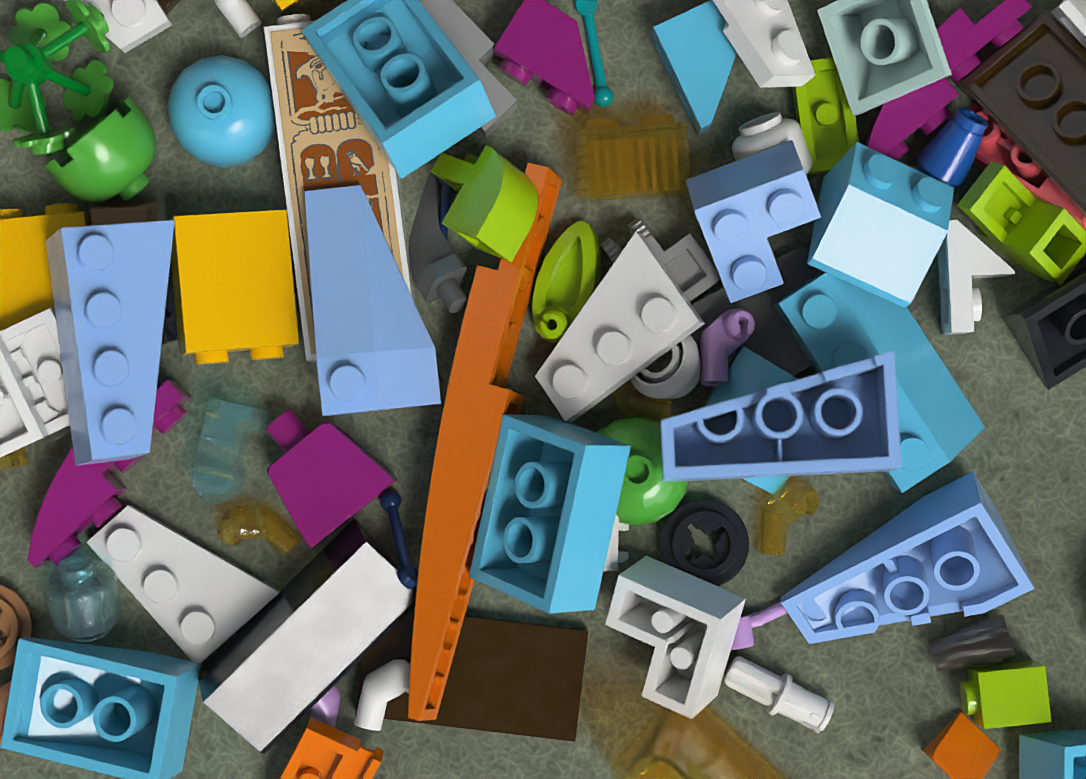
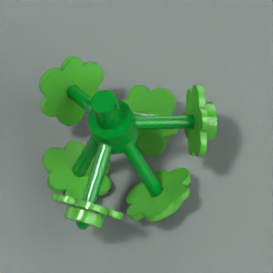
(36, 41)

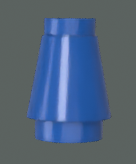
(953, 149)

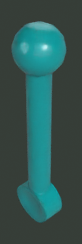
(602, 94)

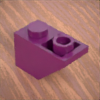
(547, 49)

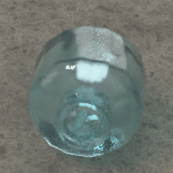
(82, 598)

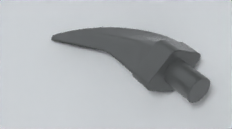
(432, 260)

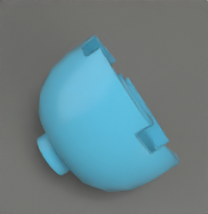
(222, 111)

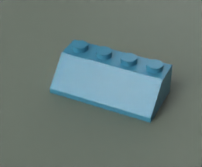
(847, 325)

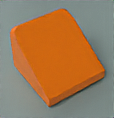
(962, 749)

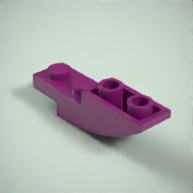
(927, 105)
(91, 490)

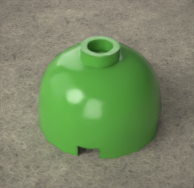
(107, 156)
(643, 494)

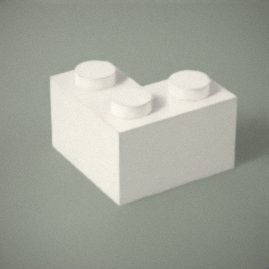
(687, 625)

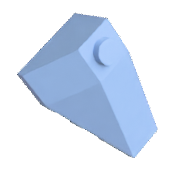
(365, 322)
(923, 563)

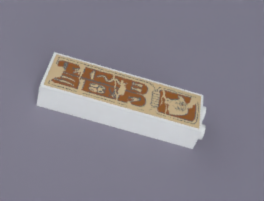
(324, 149)

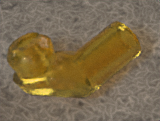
(632, 402)
(780, 512)
(257, 522)

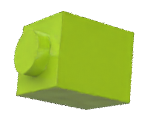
(1007, 695)

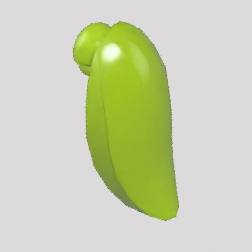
(566, 280)

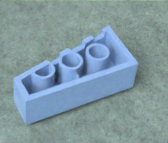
(110, 331)
(799, 428)

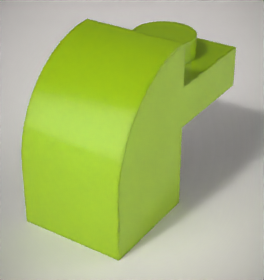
(492, 204)
(1022, 227)

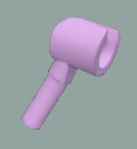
(744, 633)

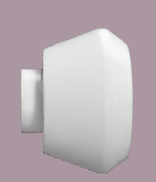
(672, 373)

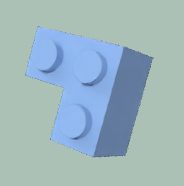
(744, 207)

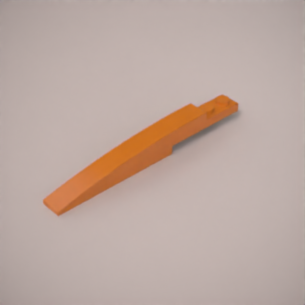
(467, 449)

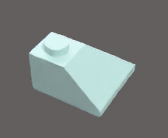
(883, 49)

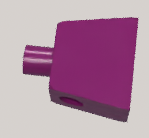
(323, 475)

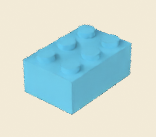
(549, 512)

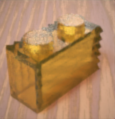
(632, 159)

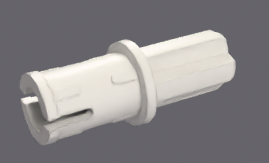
(779, 694)

